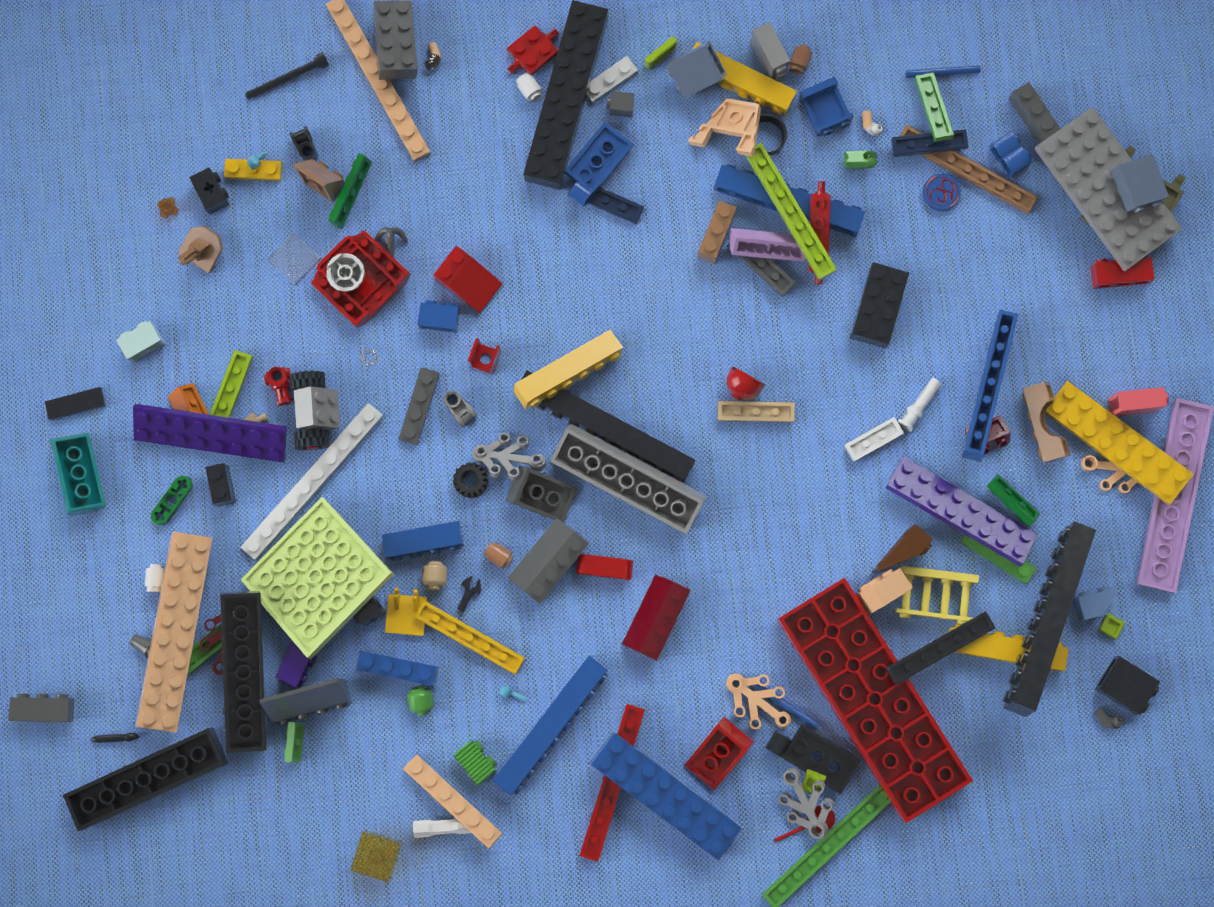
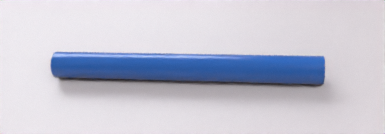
(944, 71)
(790, 708)

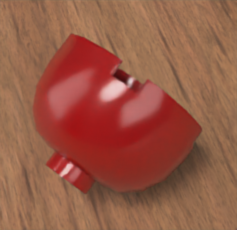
(743, 385)

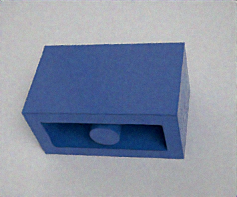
(438, 317)

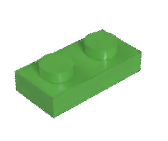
(294, 742)

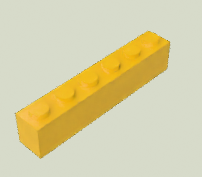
(755, 86)
(567, 370)
(1006, 649)

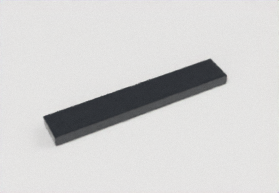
(940, 648)

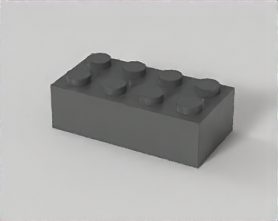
(395, 39)

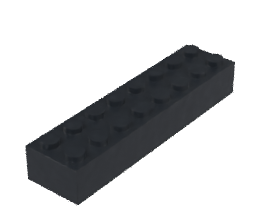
(243, 671)
(145, 779)

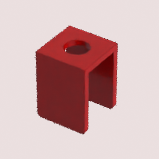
(476, 353)

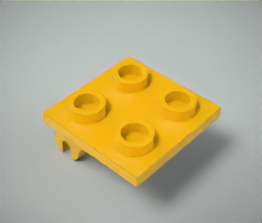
(401, 614)

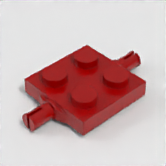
(532, 50)

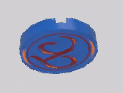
(941, 192)

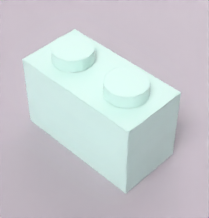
(140, 341)

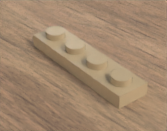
(756, 411)

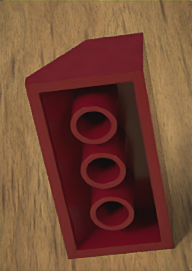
(656, 617)

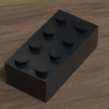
(879, 305)

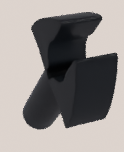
(468, 593)

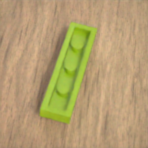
(231, 384)

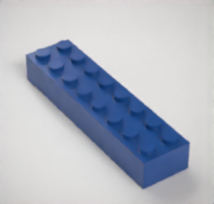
(665, 795)

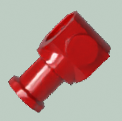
(281, 385)

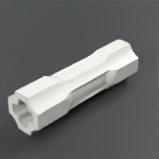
(428, 828)

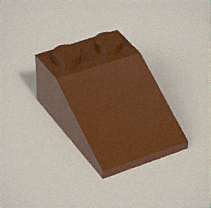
(911, 544)

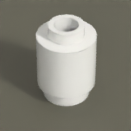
(529, 87)
(154, 578)

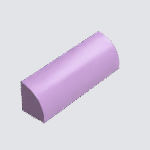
(765, 245)

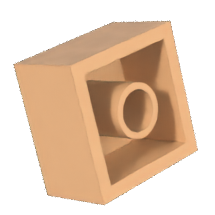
(883, 590)

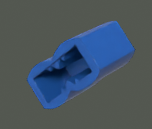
(1010, 153)

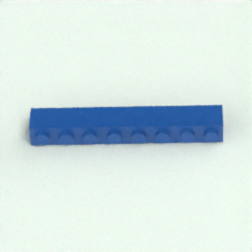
(749, 188)
(990, 386)
(550, 725)

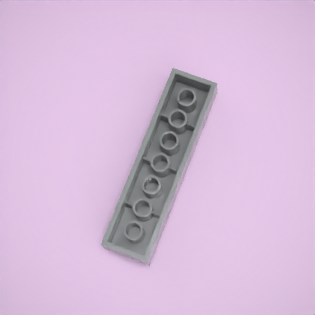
(628, 478)

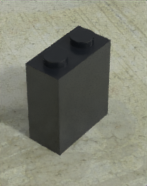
(1128, 685)

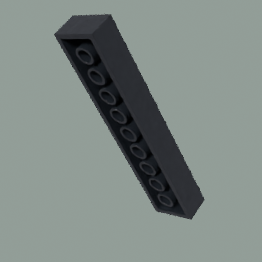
(566, 95)
(1049, 619)

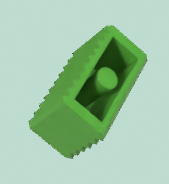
(475, 761)

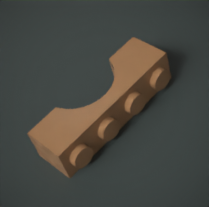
(1038, 399)

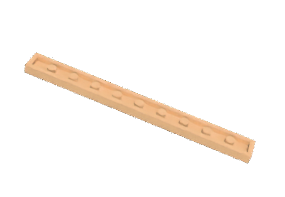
(383, 88)

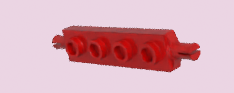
(820, 218)

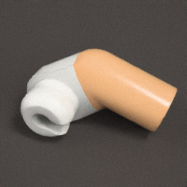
(869, 126)

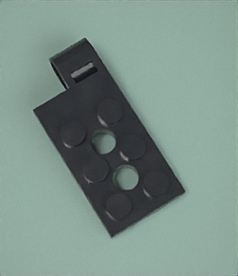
(799, 752)

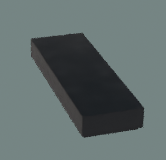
(75, 403)

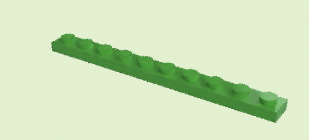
(826, 847)

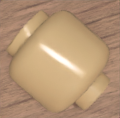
(434, 575)

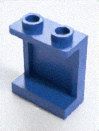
(825, 107)

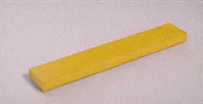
(469, 637)

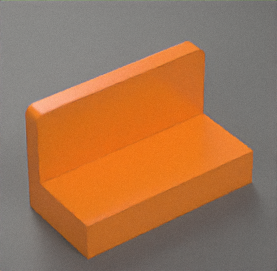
(187, 399)

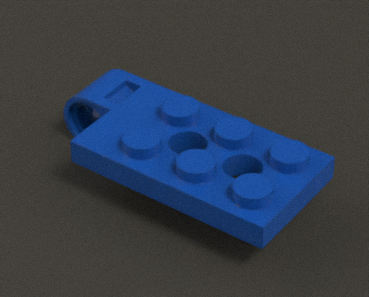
(591, 177)

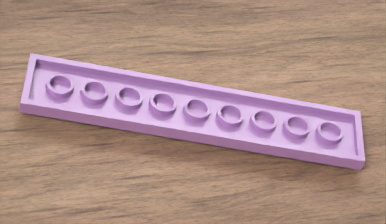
(1170, 523)

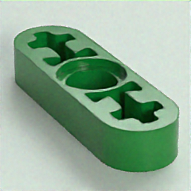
(168, 515)

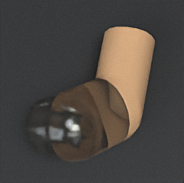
(435, 57)

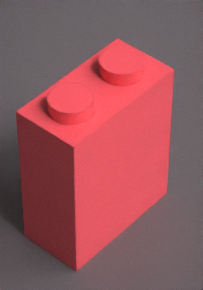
(1138, 401)

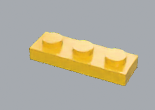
(241, 170)

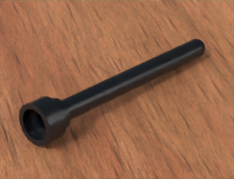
(319, 61)

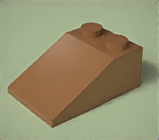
(320, 178)

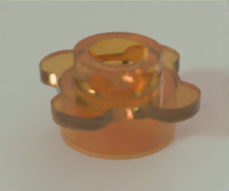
(167, 202)

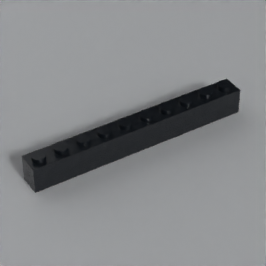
(618, 433)

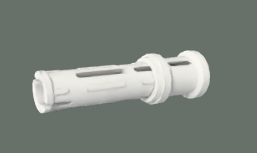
(915, 411)

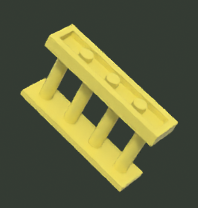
(947, 579)

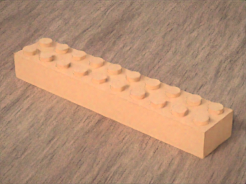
(173, 632)

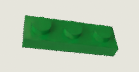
(1013, 500)

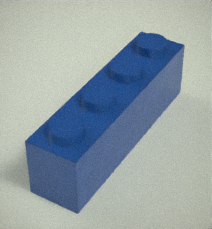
(422, 540)
(397, 668)

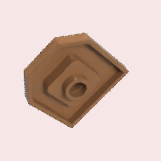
(201, 248)

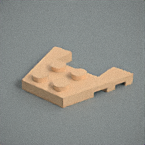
(733, 119)

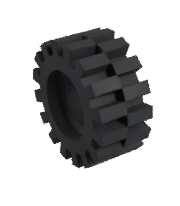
(464, 470)

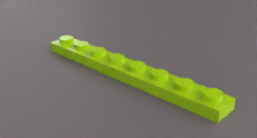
(791, 213)

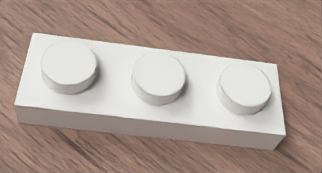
(611, 79)
(873, 439)

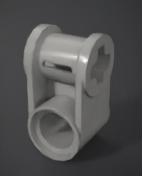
(460, 408)

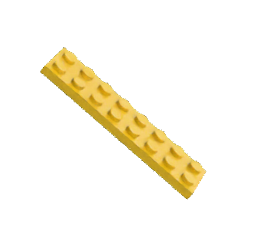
(1118, 443)

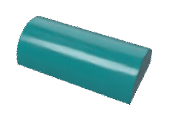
(78, 474)

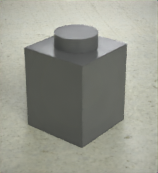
(621, 104)

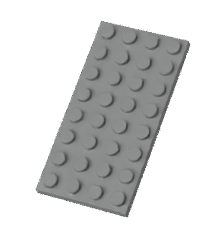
(1082, 164)

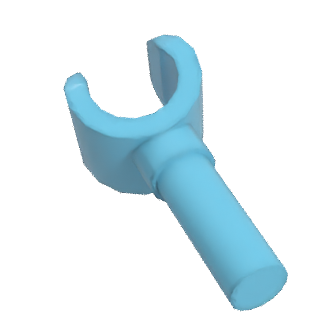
(254, 161)
(506, 692)

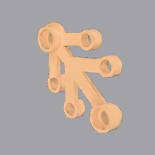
(1113, 478)
(755, 698)

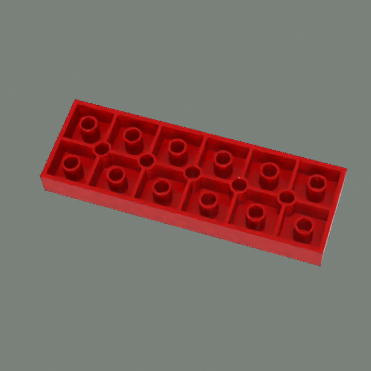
(881, 718)

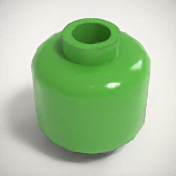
(420, 700)

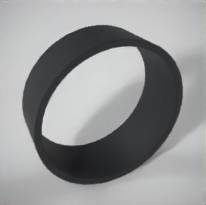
(780, 124)

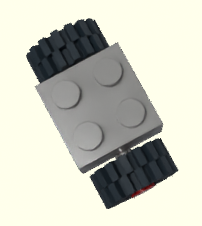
(314, 410)

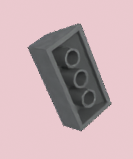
(548, 560)

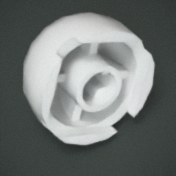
(345, 272)

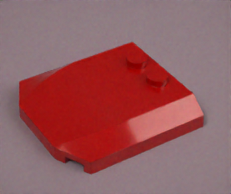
(381, 282)

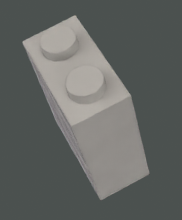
(770, 51)

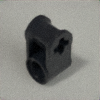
(303, 143)

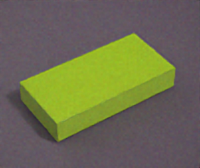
(660, 53)

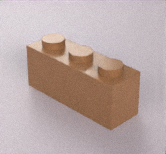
(716, 232)

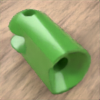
(860, 159)

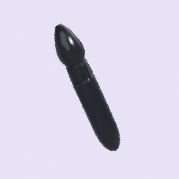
(114, 738)

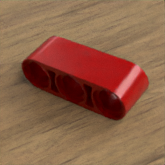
(604, 567)

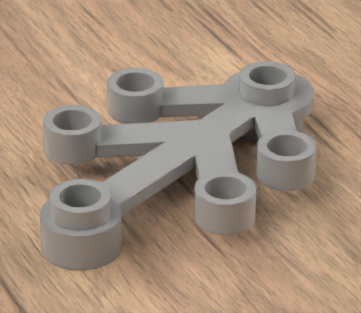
(507, 456)
(806, 806)

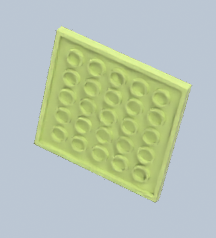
(317, 577)

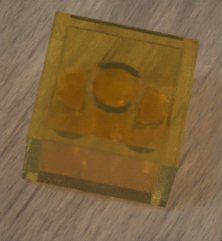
(376, 856)

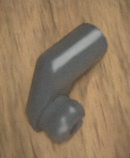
(1108, 721)

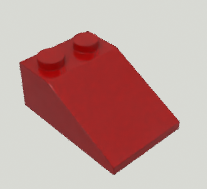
(467, 279)
(719, 753)

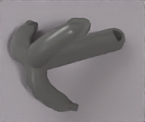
(390, 237)

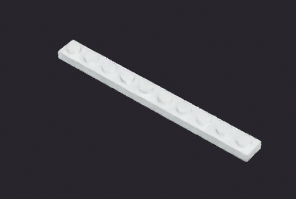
(311, 481)

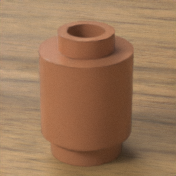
(800, 59)
(498, 555)

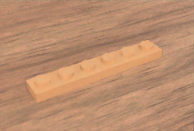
(453, 801)

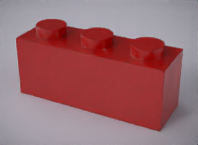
(1110, 274)

